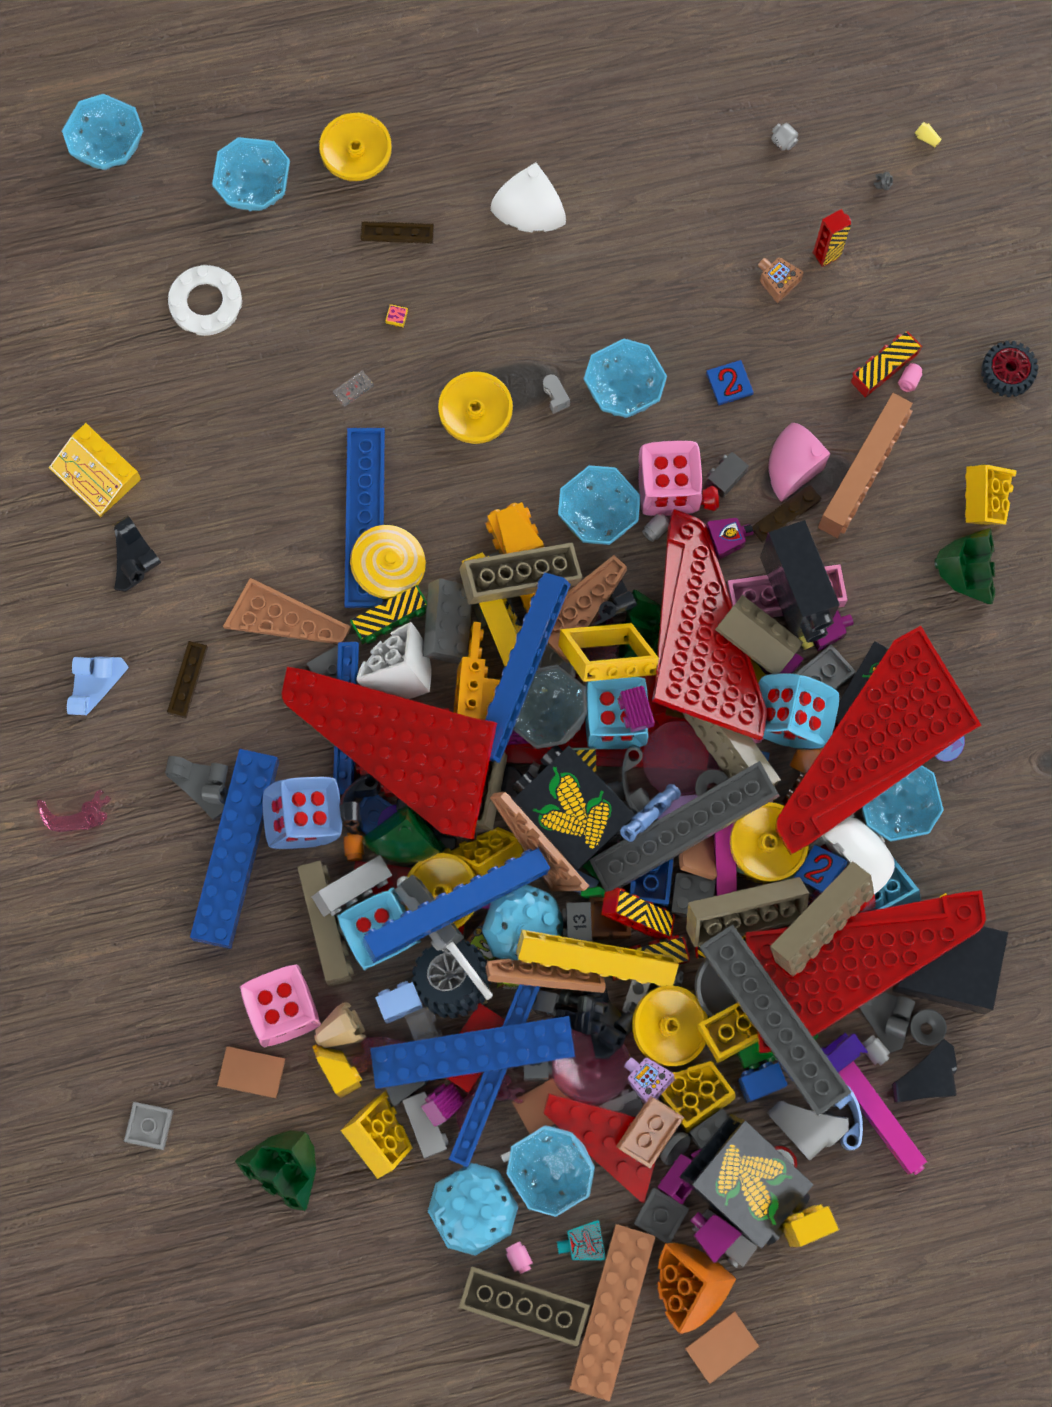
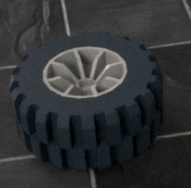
(445, 984)

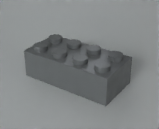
(447, 622)

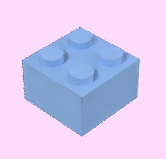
(398, 1002)

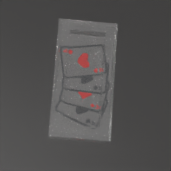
(353, 388)

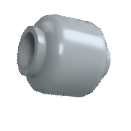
(784, 136)

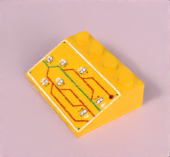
(94, 470)

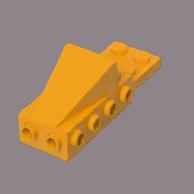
(514, 533)
(473, 688)

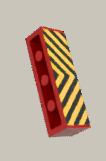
(832, 237)
(885, 364)
(638, 914)
(673, 947)

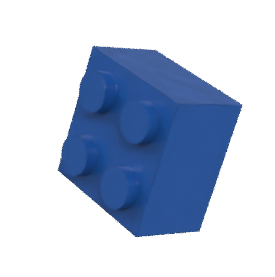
(762, 1082)

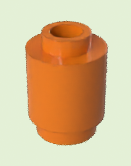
(353, 847)

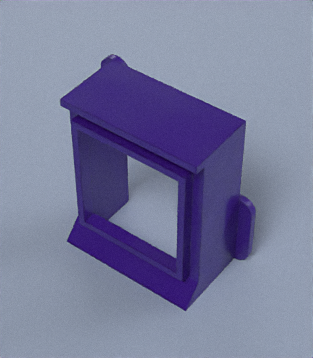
(843, 1050)

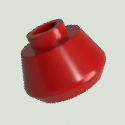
(710, 498)

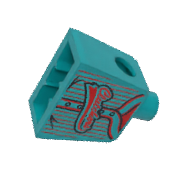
(584, 1243)

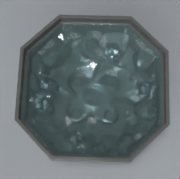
(552, 708)

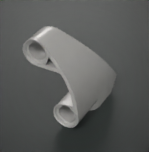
(806, 1129)

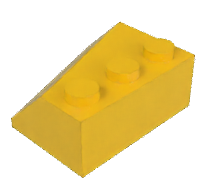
(988, 494)
(489, 850)
(338, 1071)
(698, 1094)
(378, 1136)

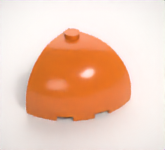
(691, 1286)

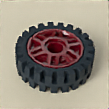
(1007, 381)

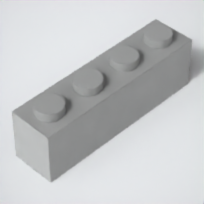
(351, 886)

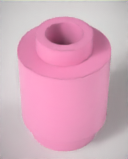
(910, 377)
(519, 1258)

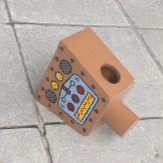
(779, 277)

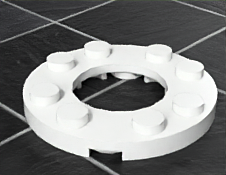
(207, 324)

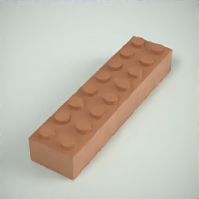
(866, 466)
(612, 1312)

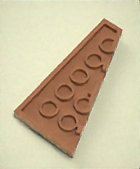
(584, 599)
(276, 614)
(561, 874)
(538, 975)

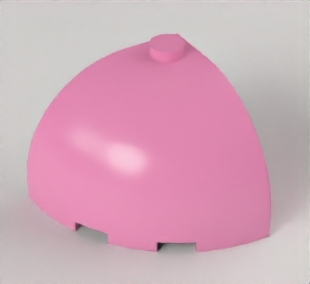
(795, 460)

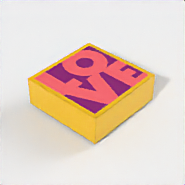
(396, 315)

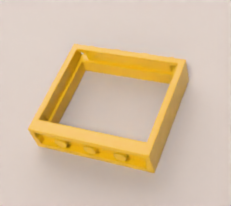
(575, 638)

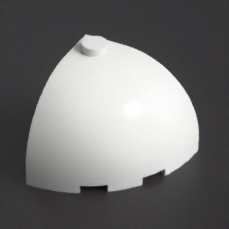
(529, 202)
(398, 665)
(860, 844)

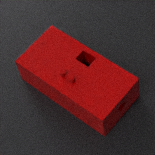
(480, 1020)

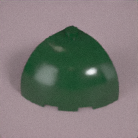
(403, 838)

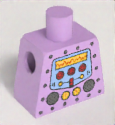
(648, 1078)

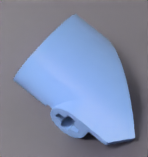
(93, 681)
(856, 1129)

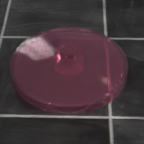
(676, 757)
(590, 1078)

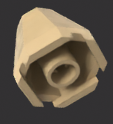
(340, 1028)

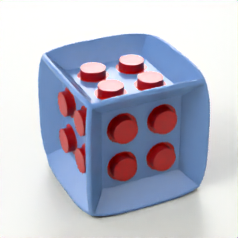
(302, 812)

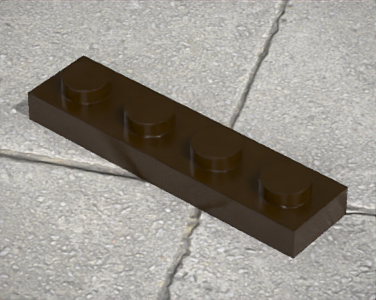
(397, 232)
(787, 512)
(187, 679)

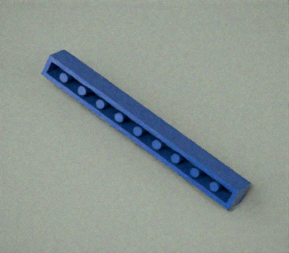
(525, 659)
(455, 905)

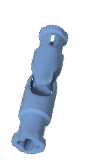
(651, 812)

